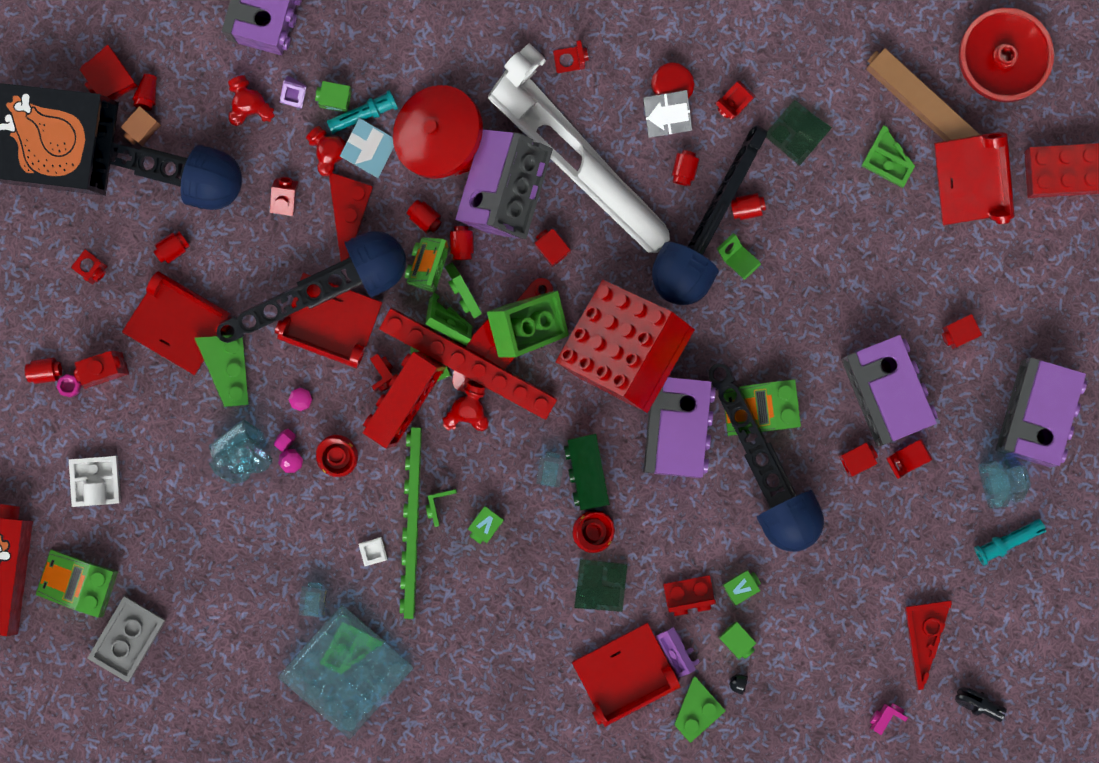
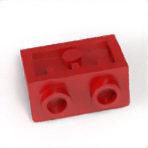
(689, 594)

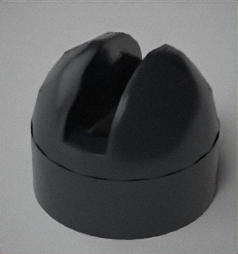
(738, 683)

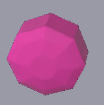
(68, 386)
(300, 399)
(284, 439)
(290, 461)

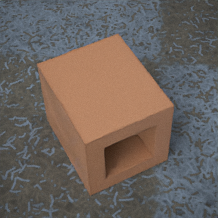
(139, 127)

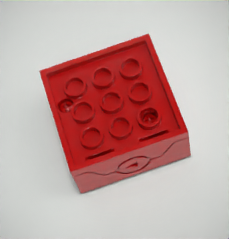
(625, 345)

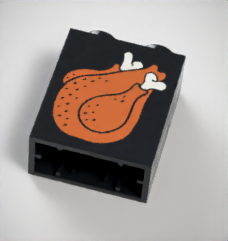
(56, 138)

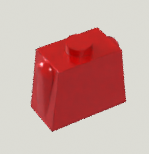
(107, 75)
(100, 368)

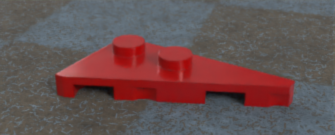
(349, 206)
(925, 627)

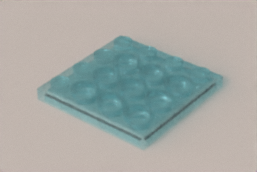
(345, 672)

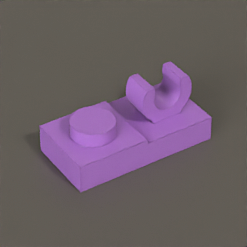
(676, 654)

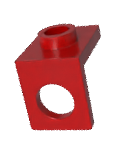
(579, 56)
(96, 273)
(909, 458)

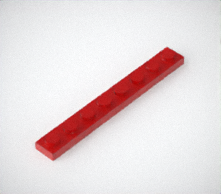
(468, 363)

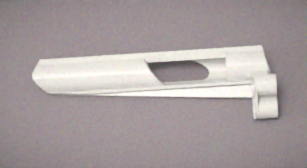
(530, 108)

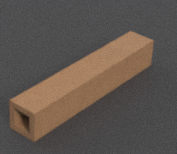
(918, 97)

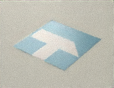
(368, 148)

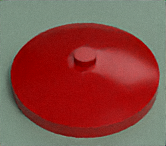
(1006, 55)
(437, 131)

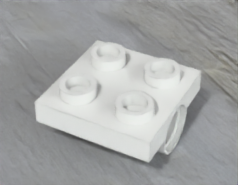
(94, 481)

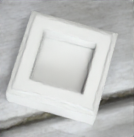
(373, 551)

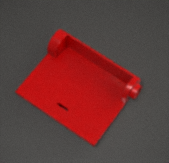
(979, 179)
(175, 317)
(333, 327)
(627, 679)

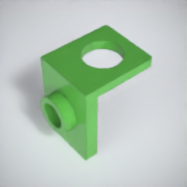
(738, 257)
(431, 507)

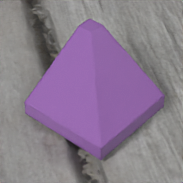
(292, 91)

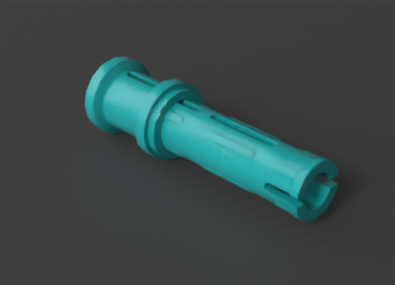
(373, 108)
(1000, 546)

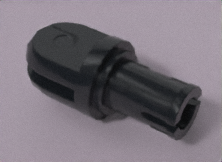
(979, 703)

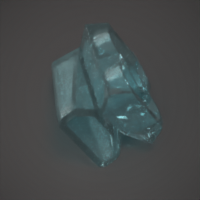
(239, 453)
(1004, 481)

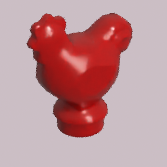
(247, 102)
(327, 150)
(468, 409)

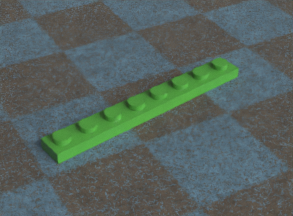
(411, 511)

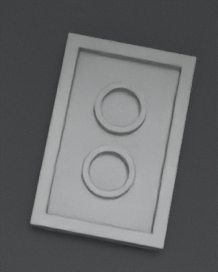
(126, 639)

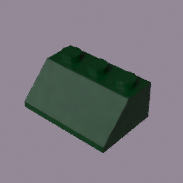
(586, 472)

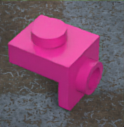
(881, 719)

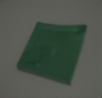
(797, 132)
(601, 585)

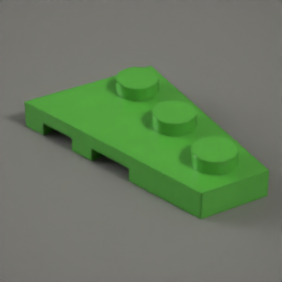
(226, 368)

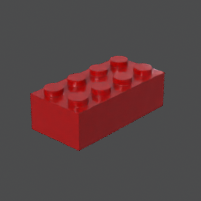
(1062, 170)
(403, 399)

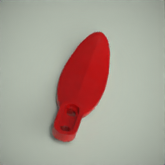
(483, 341)

